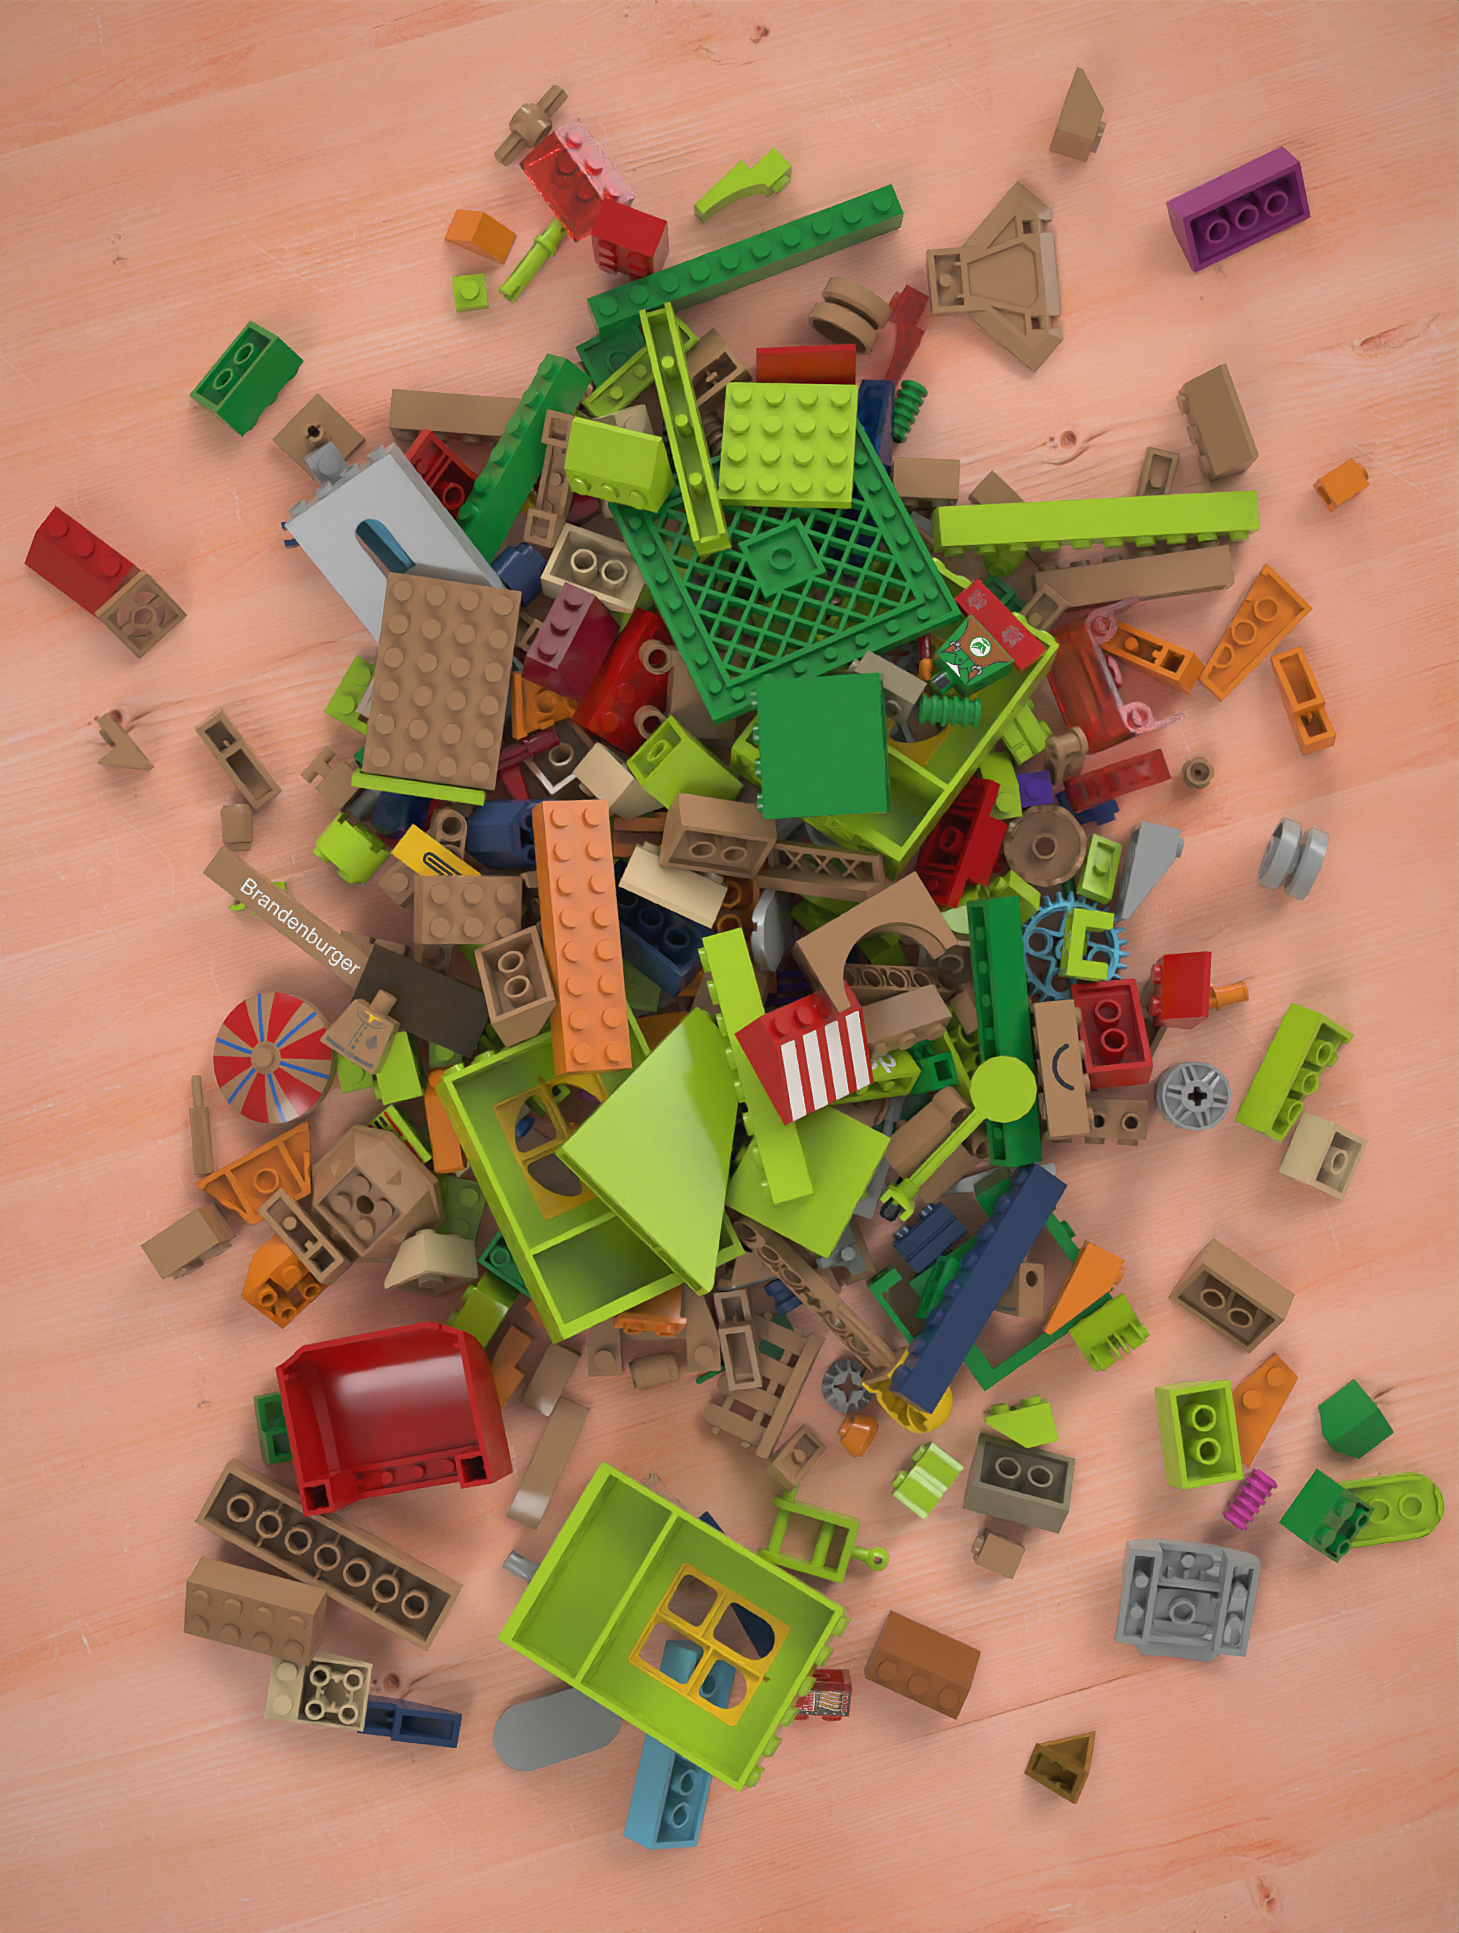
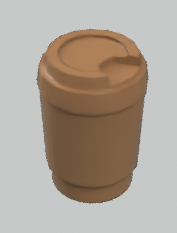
(237, 827)
(653, 1370)

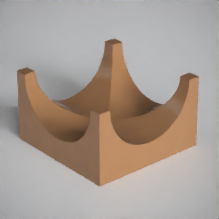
(898, 910)

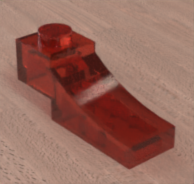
(906, 312)
(1116, 780)

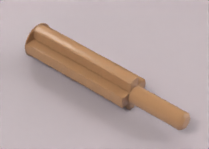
(200, 1131)

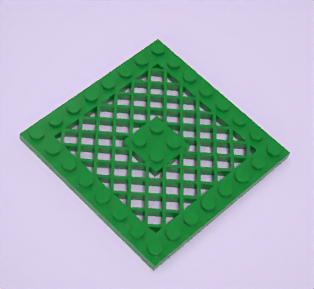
(781, 564)

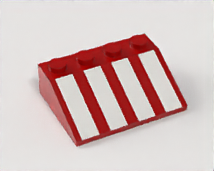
(809, 1053)

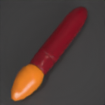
(926, 664)

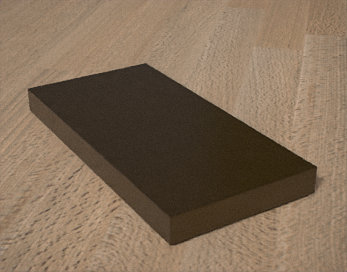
(427, 1000)

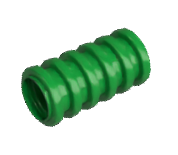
(906, 408)
(949, 711)

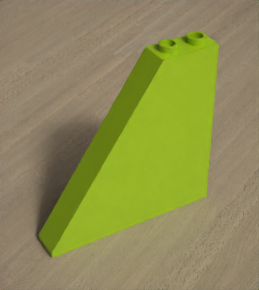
(665, 1148)

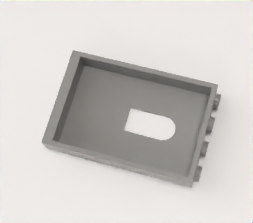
(398, 497)

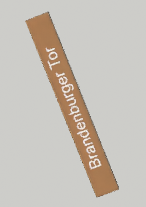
(287, 916)

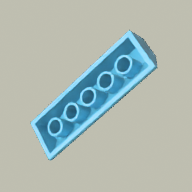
(669, 1788)

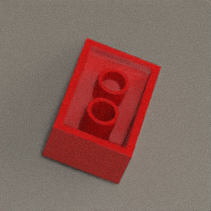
(1113, 1033)

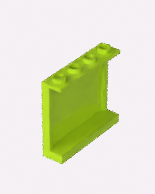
(840, 1164)

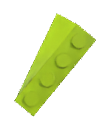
(1291, 1071)

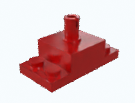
(442, 471)
(963, 844)

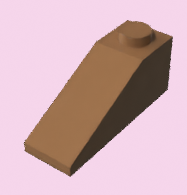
(305, 1237)

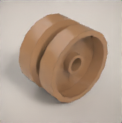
(850, 314)

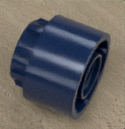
(521, 571)

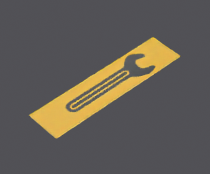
(430, 857)

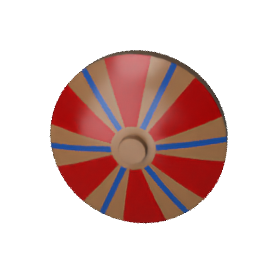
(273, 1058)

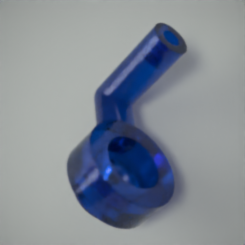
(1101, 813)

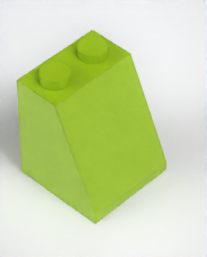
(679, 763)

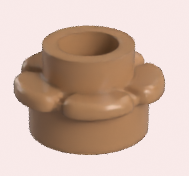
(1203, 766)

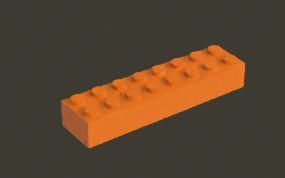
(581, 936)

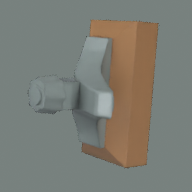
(850, 1255)

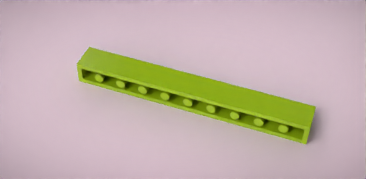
(1094, 522)

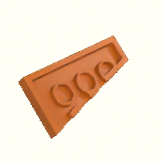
(1256, 629)
(536, 706)

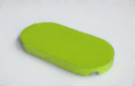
(1404, 1506)

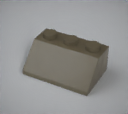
(1019, 1484)

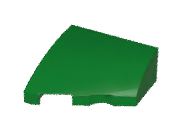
(272, 1428)

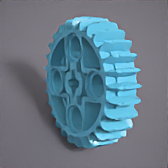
(1029, 927)

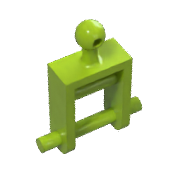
(830, 1519)

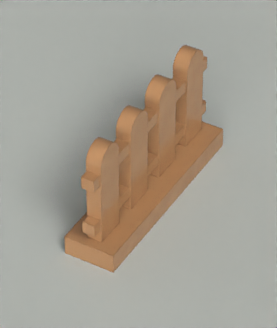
(764, 1400)

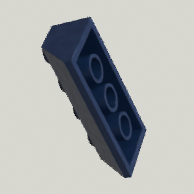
(658, 939)

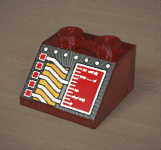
(828, 1697)

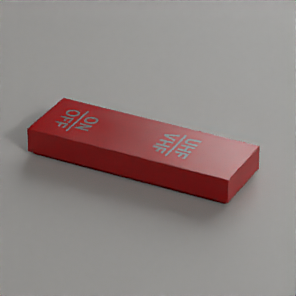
(1001, 625)

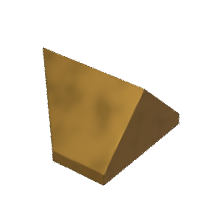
(1063, 1764)

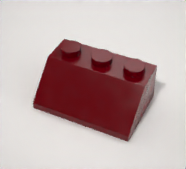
(571, 644)

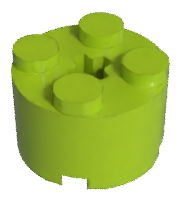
(351, 849)

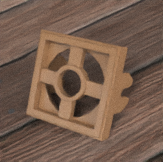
(141, 644)

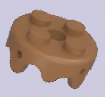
(1050, 823)

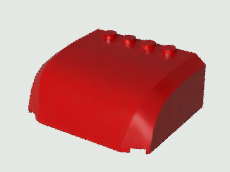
(391, 1415)

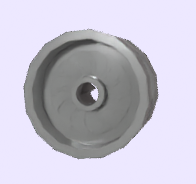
(1292, 858)

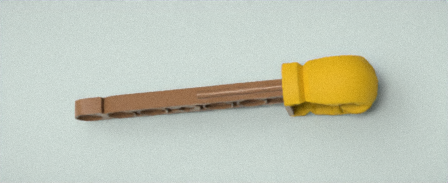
(843, 1324)

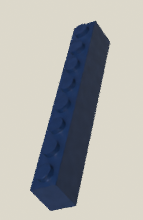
(976, 1287)

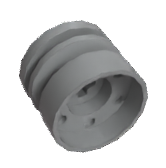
(1172, 1095)

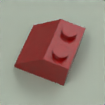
(1181, 990)

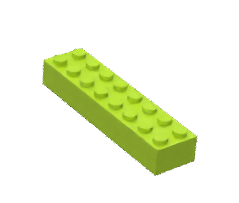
(741, 1003)

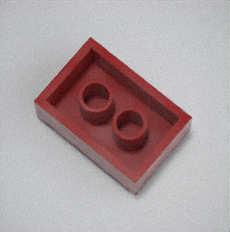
(629, 241)

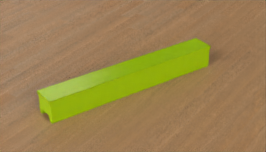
(685, 430)

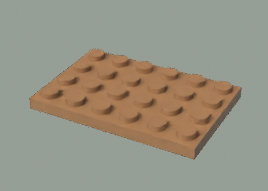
(441, 681)

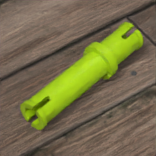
(543, 248)

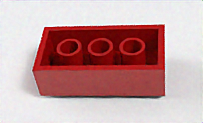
(626, 686)

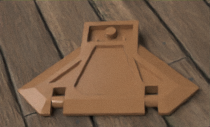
(1003, 278)

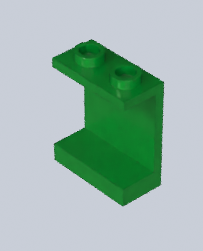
(878, 1285)

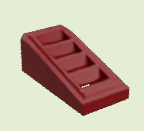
(514, 782)

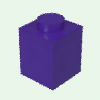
(1035, 789)

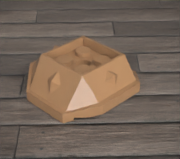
(381, 1168)

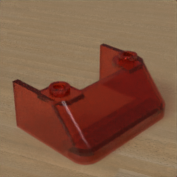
(1088, 689)

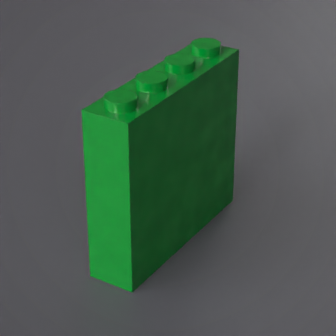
(821, 746)

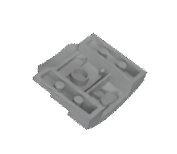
(1186, 1599)

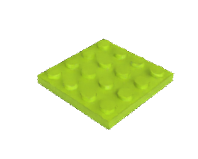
(788, 445)

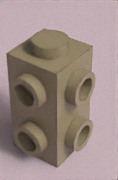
(900, 687)

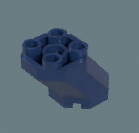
(502, 833)

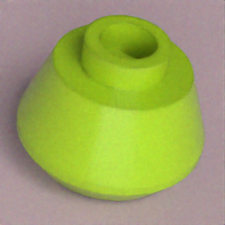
(1002, 562)

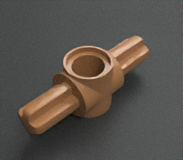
(530, 125)

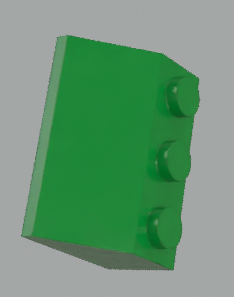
(247, 378)

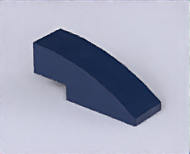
(411, 1722)

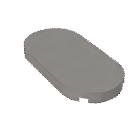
(773, 929)
(553, 1729)

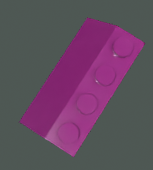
(1239, 208)

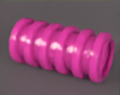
(1249, 1499)

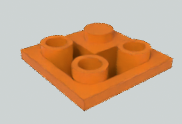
(279, 1282)

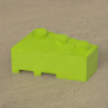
(484, 1307)

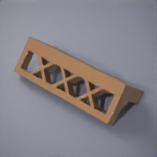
(821, 882)

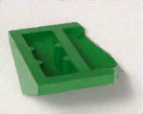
(1352, 1421)

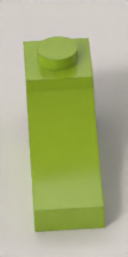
(765, 177)

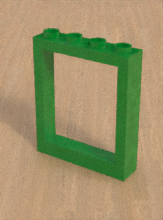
(975, 1360)

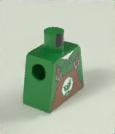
(969, 661)

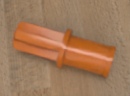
(1227, 995)

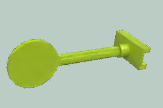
(1000, 1091)

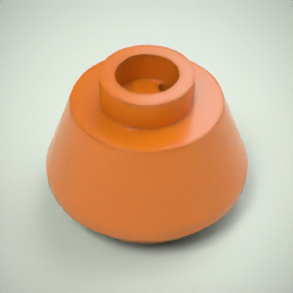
(857, 1434)

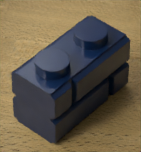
(928, 1237)

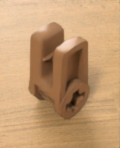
(1065, 753)

